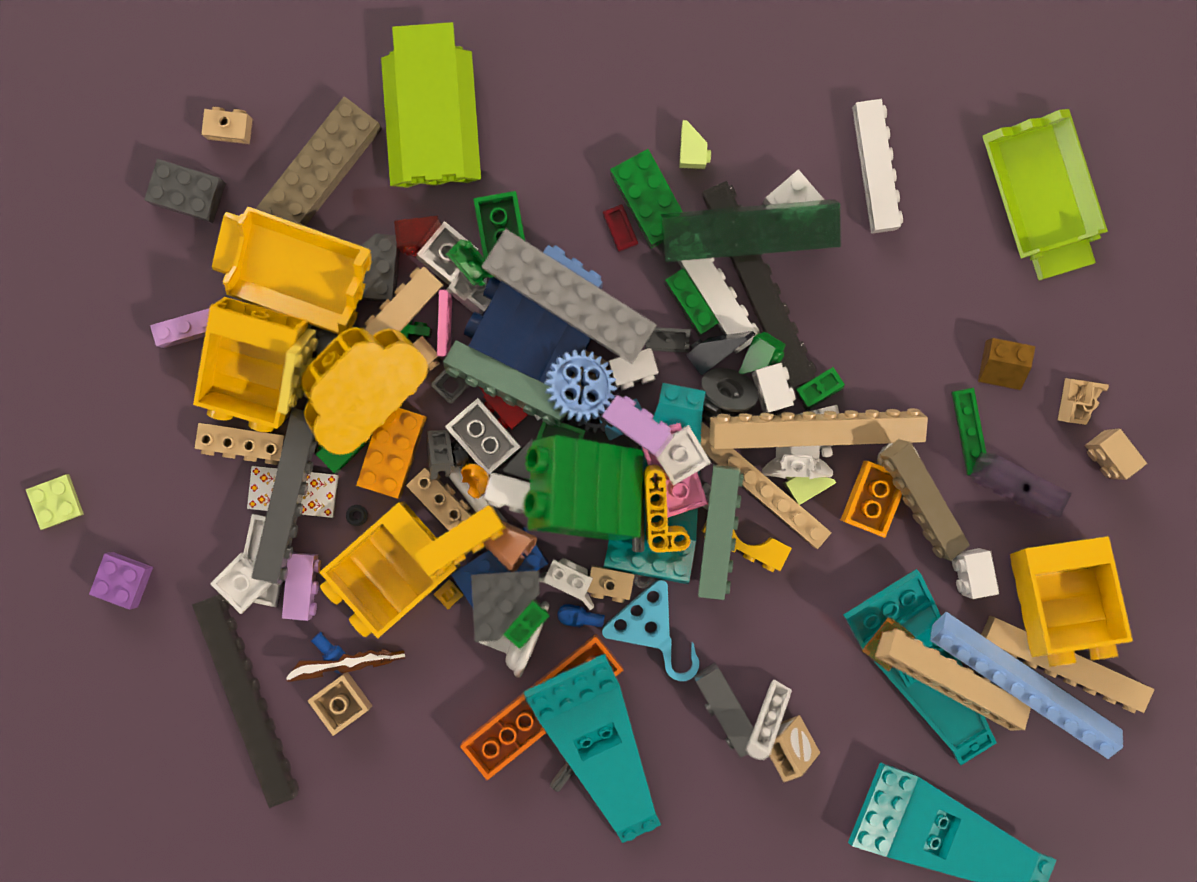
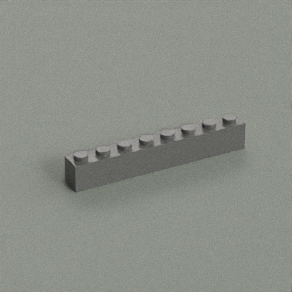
(285, 501)

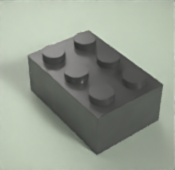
(185, 191)

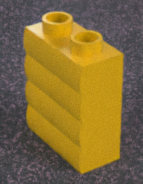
(245, 362)
(381, 573)
(1071, 600)

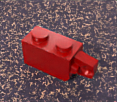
(509, 415)

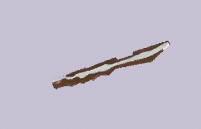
(314, 668)

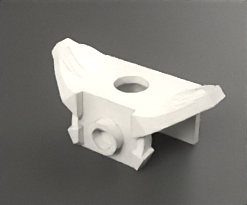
(797, 462)
(569, 578)

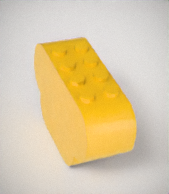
(359, 385)

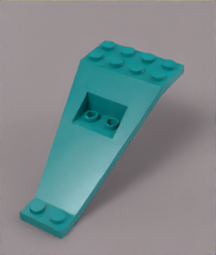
(913, 607)

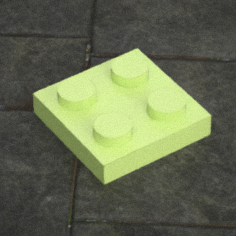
(54, 502)

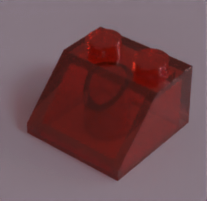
(415, 233)

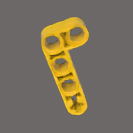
(660, 508)

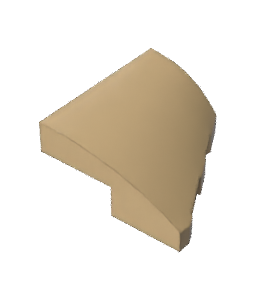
(1079, 400)

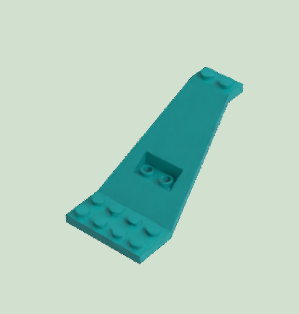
(675, 406)
(594, 734)
(905, 817)

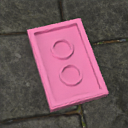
(444, 324)

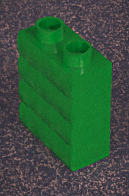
(584, 488)

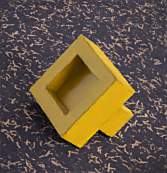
(448, 594)

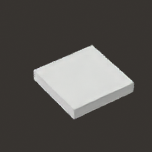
(683, 456)
(237, 585)

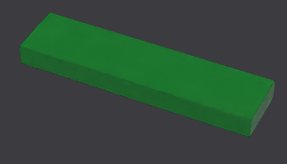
(969, 426)

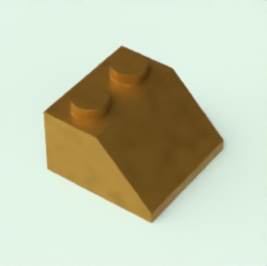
(1006, 363)

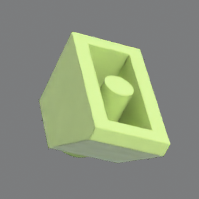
(693, 148)
(804, 488)

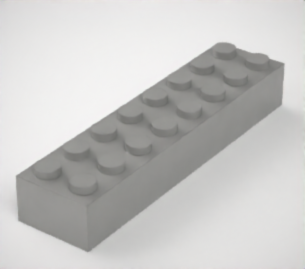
(568, 296)

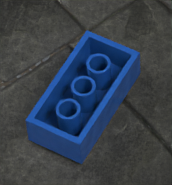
(489, 564)

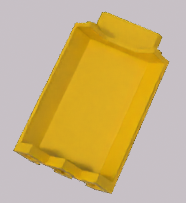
(291, 269)

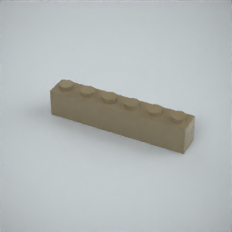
(924, 499)

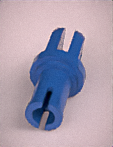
(577, 616)
(329, 651)

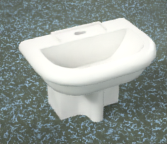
(517, 658)

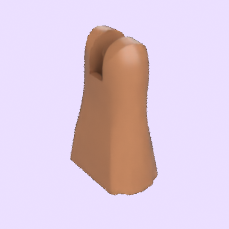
(511, 545)

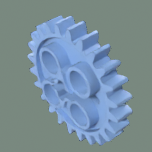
(561, 382)

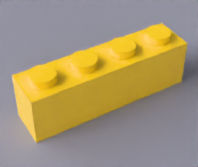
(460, 540)

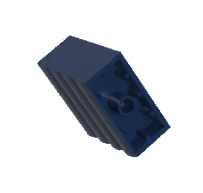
(522, 333)

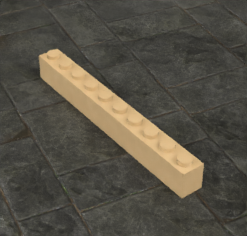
(817, 429)

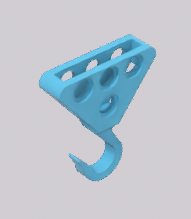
(660, 638)

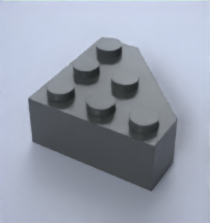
(383, 273)
(500, 601)

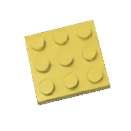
(297, 360)

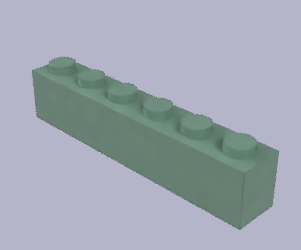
(502, 381)
(719, 531)

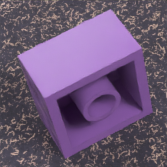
(121, 580)

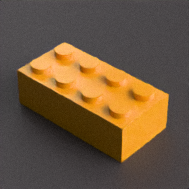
(392, 453)

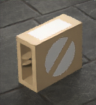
(793, 749)

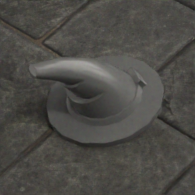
(729, 390)

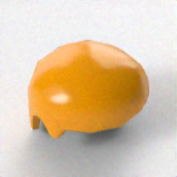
(476, 478)

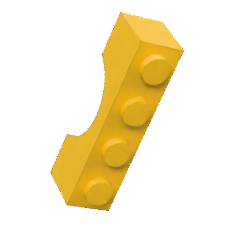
(770, 552)

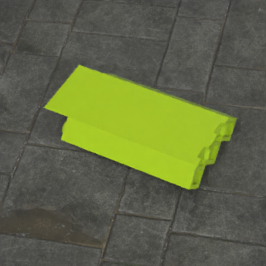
(430, 108)
(1047, 192)

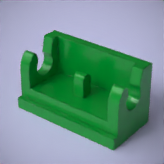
(469, 262)
(820, 388)
(526, 624)

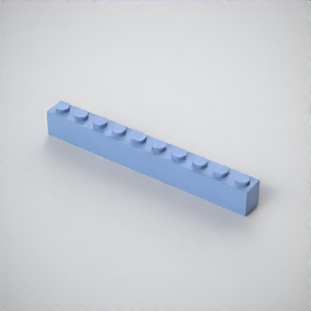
(1027, 685)

